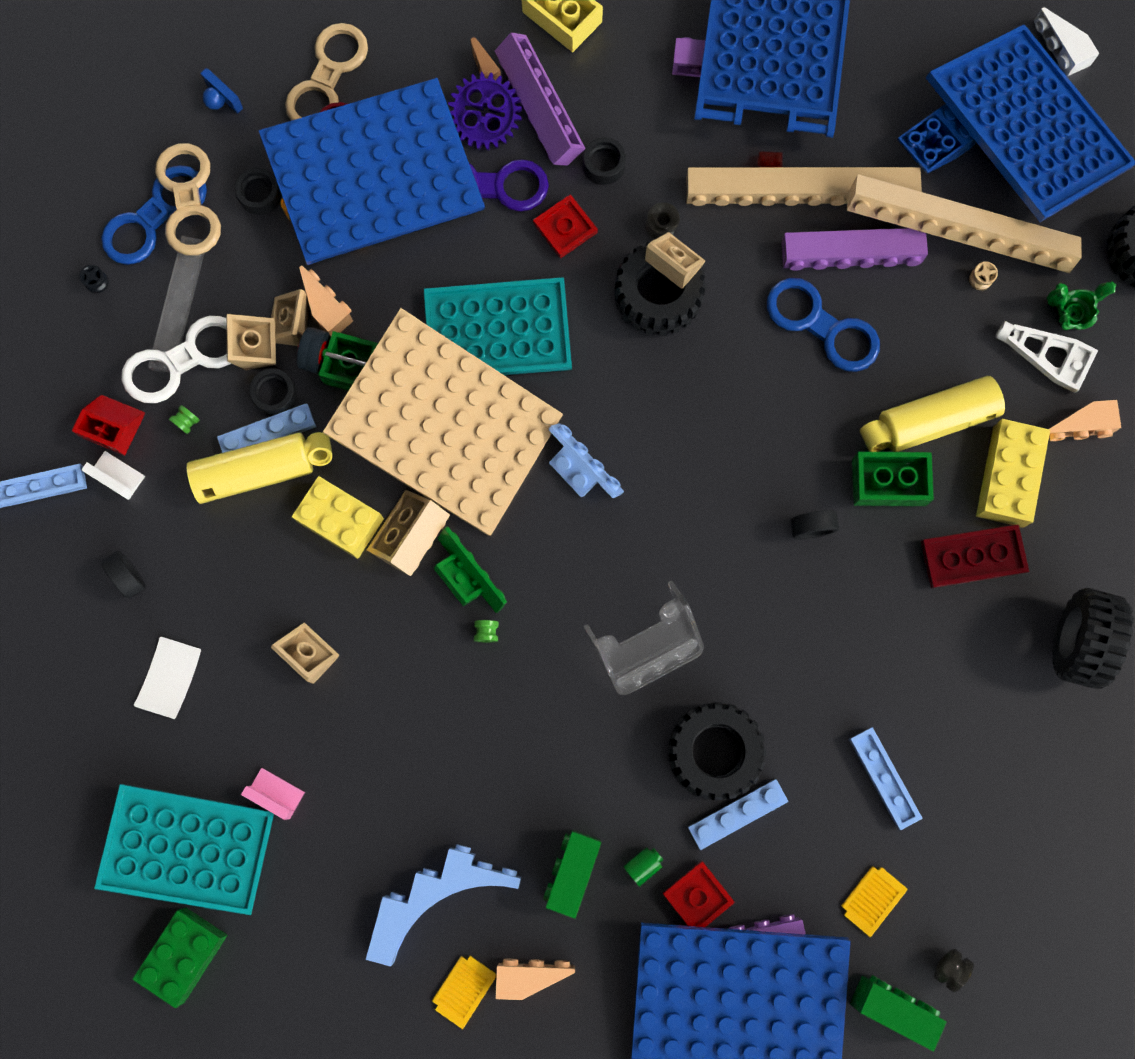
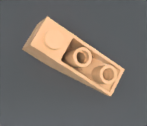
(325, 309)
(1096, 418)
(520, 980)

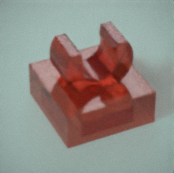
(770, 159)

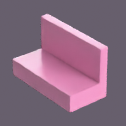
(274, 794)

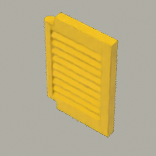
(873, 900)
(463, 990)

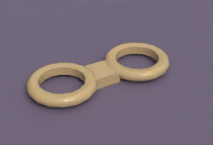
(328, 71)
(187, 199)

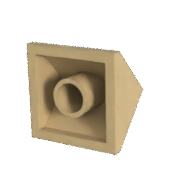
(673, 259)
(291, 317)
(250, 341)
(306, 652)

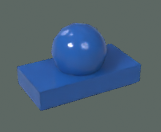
(218, 93)

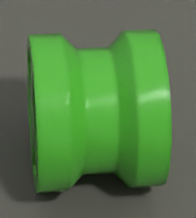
(184, 419)
(486, 631)

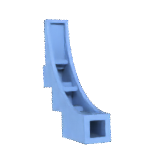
(399, 915)

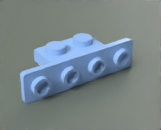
(579, 467)

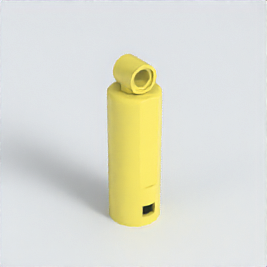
(935, 416)
(257, 465)

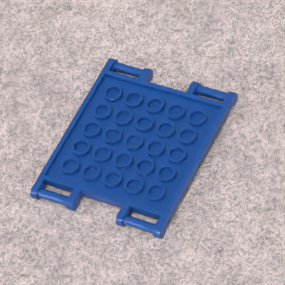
(774, 60)

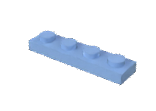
(282, 424)
(42, 485)
(885, 778)
(737, 814)

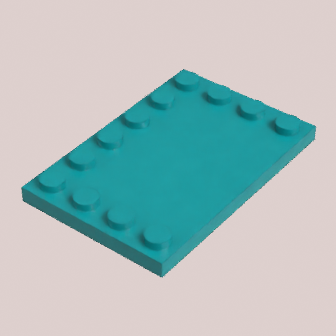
(505, 324)
(184, 849)

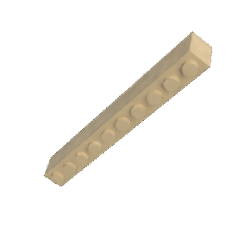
(787, 184)
(964, 224)

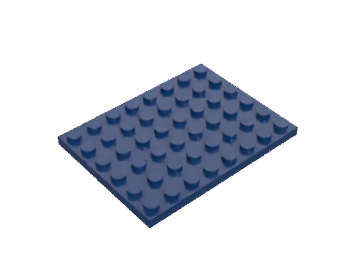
(1031, 122)
(371, 170)
(739, 994)

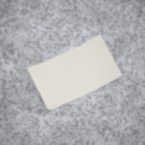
(168, 678)

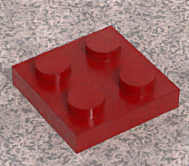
(565, 226)
(698, 896)

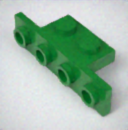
(464, 575)

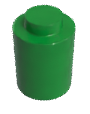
(644, 865)

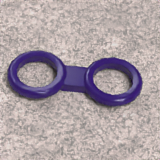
(491, 184)

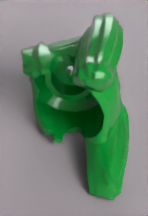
(1080, 303)

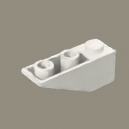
(1068, 44)

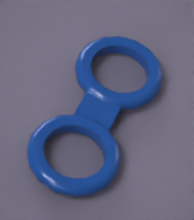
(149, 216)
(823, 324)

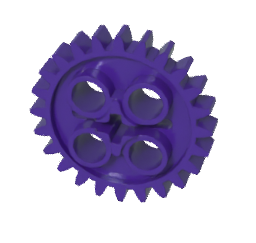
(490, 90)

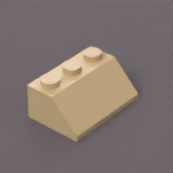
(408, 532)

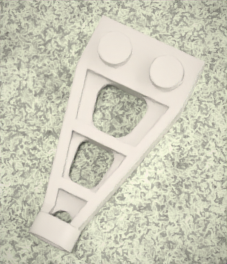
(1075, 365)

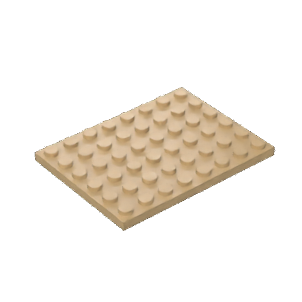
(443, 422)

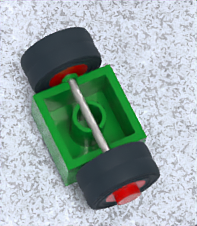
(335, 359)

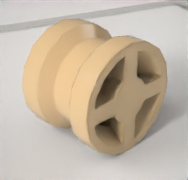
(987, 271)

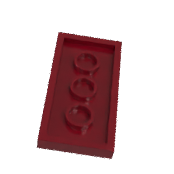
(975, 556)

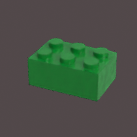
(892, 479)
(572, 873)
(180, 957)
(898, 1011)

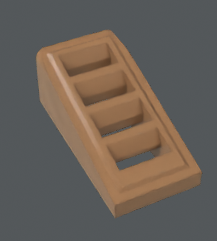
(483, 60)

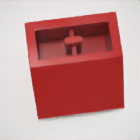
(109, 424)

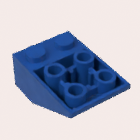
(937, 139)

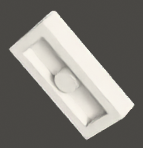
(115, 475)

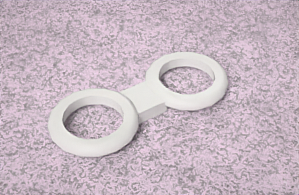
(177, 360)

